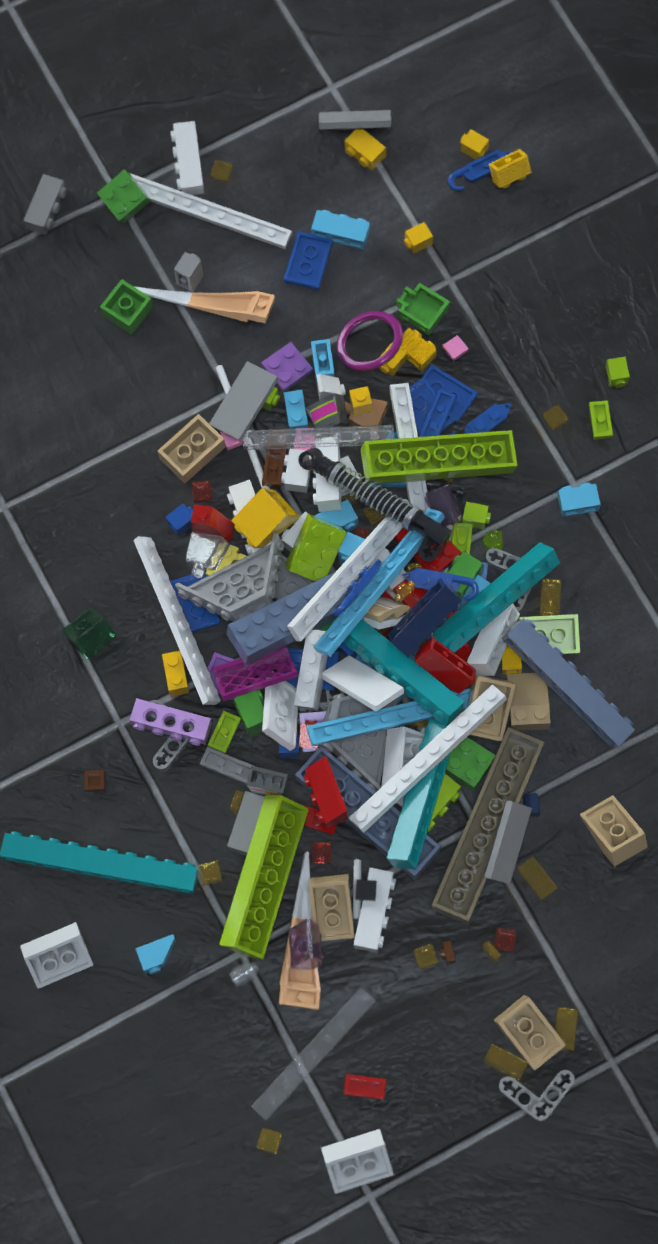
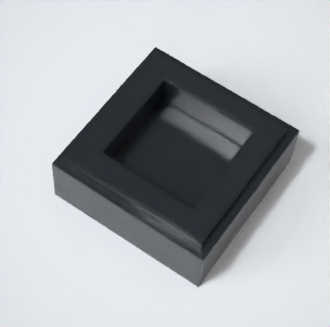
(366, 890)

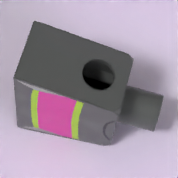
(329, 412)
(266, 781)

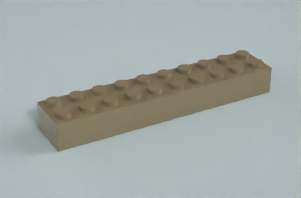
(467, 868)

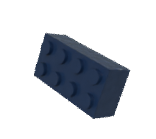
(424, 618)

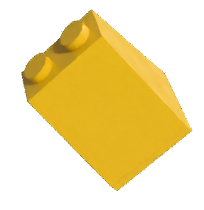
(263, 517)

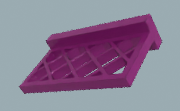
(234, 671)

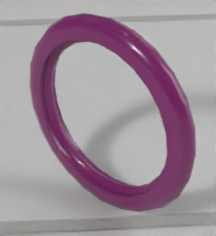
(385, 358)

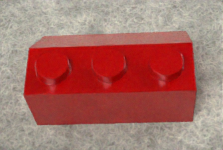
(325, 793)

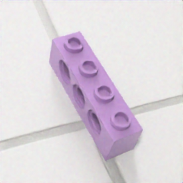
(143, 709)

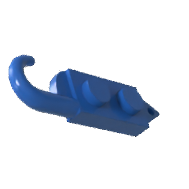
(476, 170)
(488, 419)
(427, 578)
(356, 587)

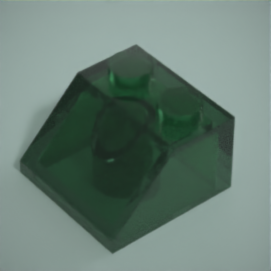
(89, 632)

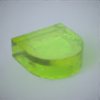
(493, 539)

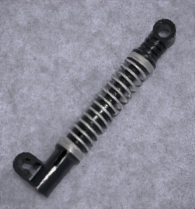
(410, 517)

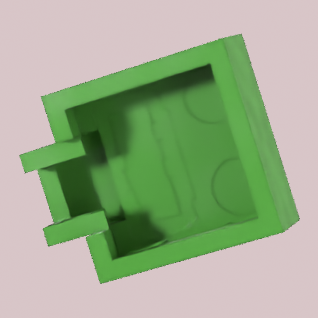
(422, 308)

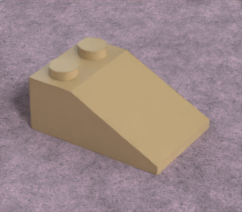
(529, 703)
(495, 724)
(614, 830)
(332, 906)
(529, 1032)

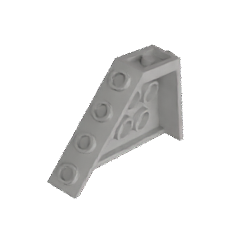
(240, 586)
(360, 753)

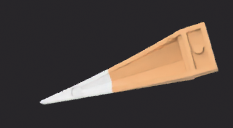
(239, 305)
(300, 986)

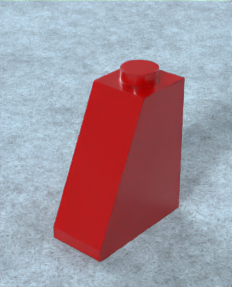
(212, 522)

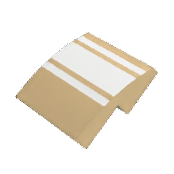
(386, 608)

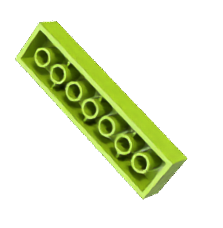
(439, 457)
(264, 876)

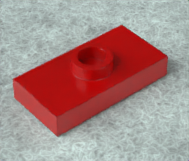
(312, 822)
(364, 1087)

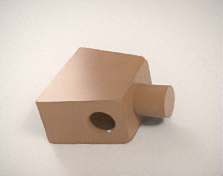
(376, 417)

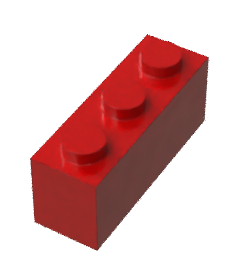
(445, 665)

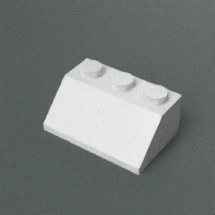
(400, 748)
(56, 955)
(357, 1161)

